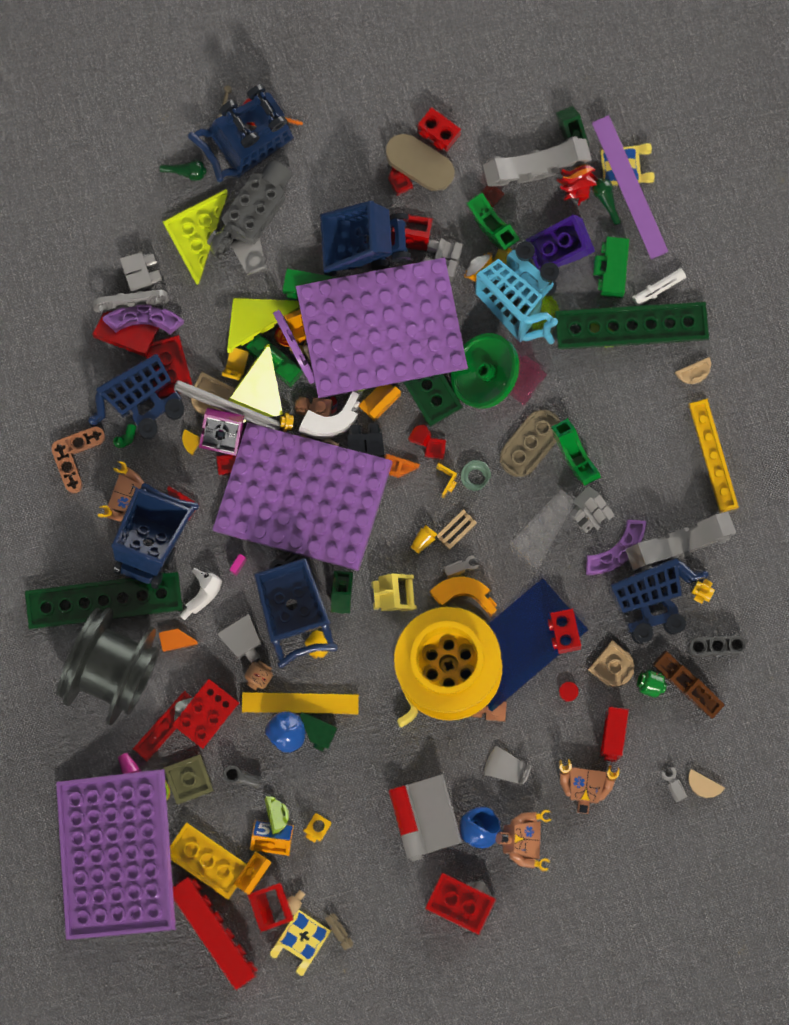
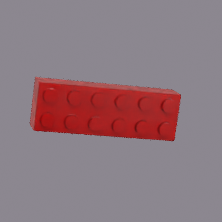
(213, 934)

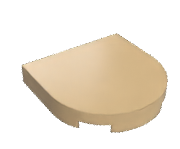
(212, 386)
(613, 666)

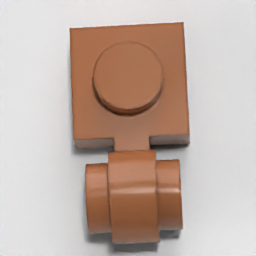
(319, 406)
(497, 715)

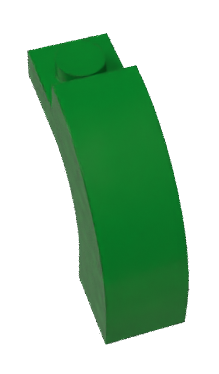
(494, 228)
(574, 453)

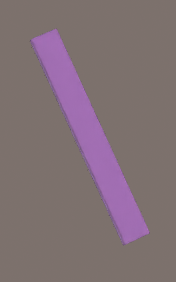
(630, 187)

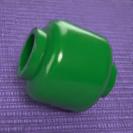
(651, 683)

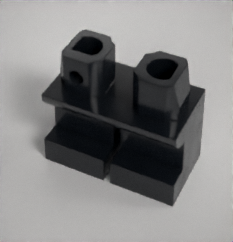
(374, 440)

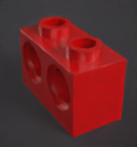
(442, 126)
(569, 630)

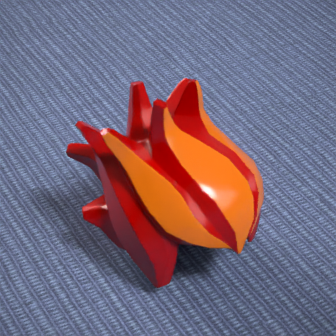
(578, 182)

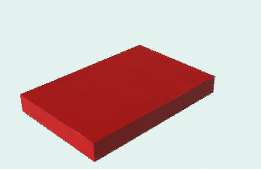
(132, 338)
(174, 361)

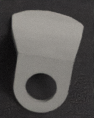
(250, 256)
(506, 766)

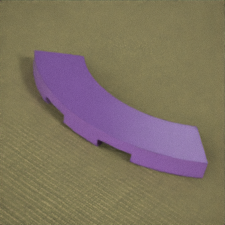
(143, 314)
(294, 346)
(617, 555)

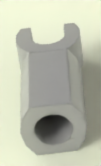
(459, 567)
(675, 786)

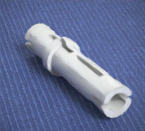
(653, 290)

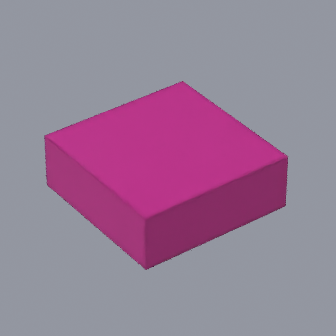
(238, 564)

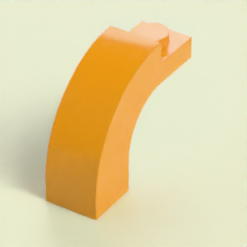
(463, 586)

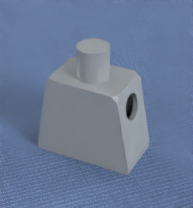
(242, 639)

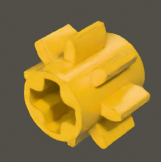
(703, 591)

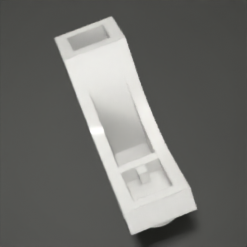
(331, 427)

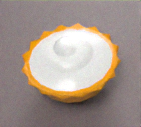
(478, 264)

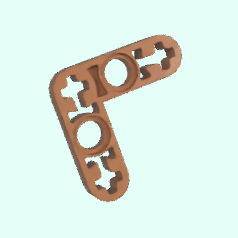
(70, 449)

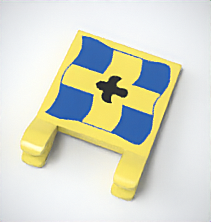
(633, 156)
(302, 938)

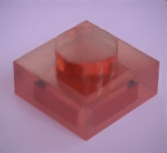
(493, 195)

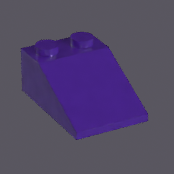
(561, 243)

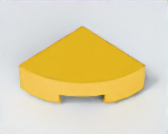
(190, 441)

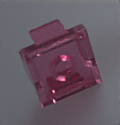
(528, 379)

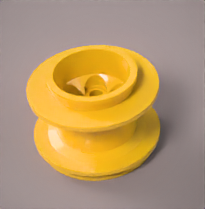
(429, 634)

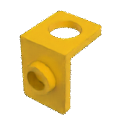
(236, 364)
(451, 485)
(313, 835)

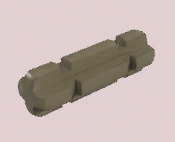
(339, 931)

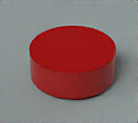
(568, 691)

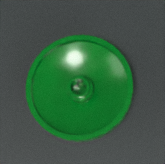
(490, 371)

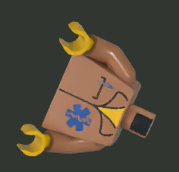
(122, 493)
(586, 785)
(522, 839)

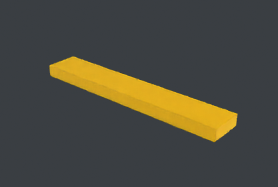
(713, 456)
(300, 703)

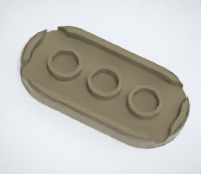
(420, 162)
(529, 444)

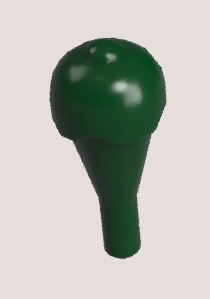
(193, 170)
(604, 193)

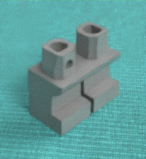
(446, 250)
(137, 273)
(592, 508)

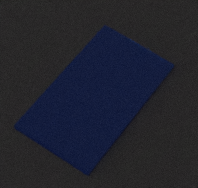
(526, 639)

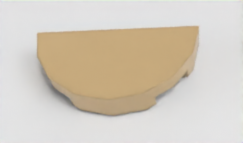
(695, 373)
(703, 786)

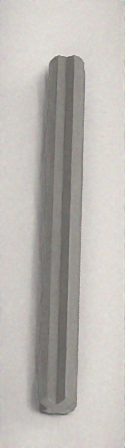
(226, 405)

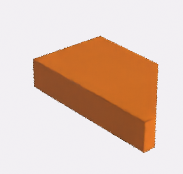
(401, 466)
(175, 639)

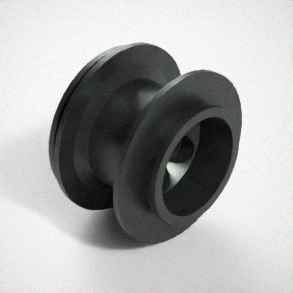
(108, 665)

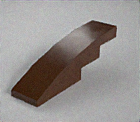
(688, 684)

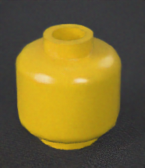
(316, 637)

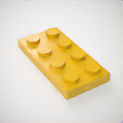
(206, 860)

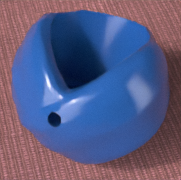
(286, 731)
(479, 827)

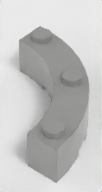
(537, 163)
(681, 542)

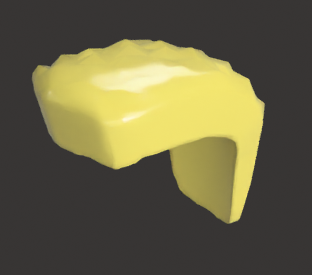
(408, 717)

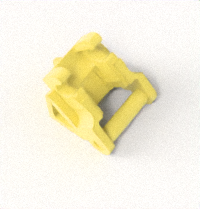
(387, 593)

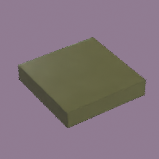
(188, 779)

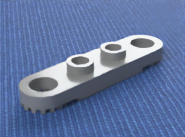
(121, 300)

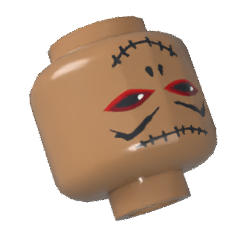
(258, 675)

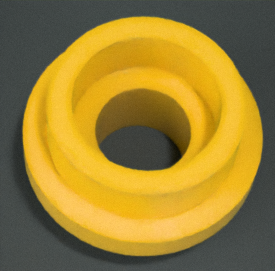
(286, 422)

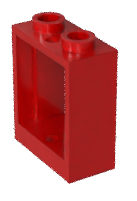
(614, 733)

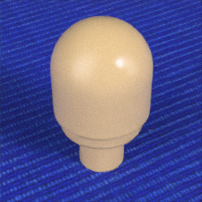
(294, 901)

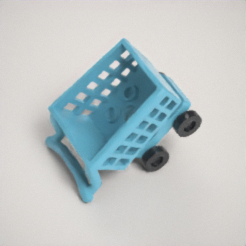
(527, 285)

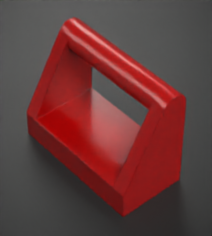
(414, 238)
(263, 911)

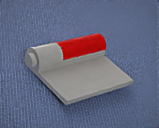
(425, 817)

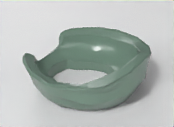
(475, 465)

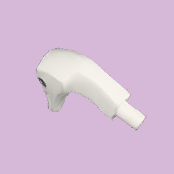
(209, 587)

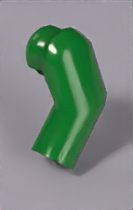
(127, 438)

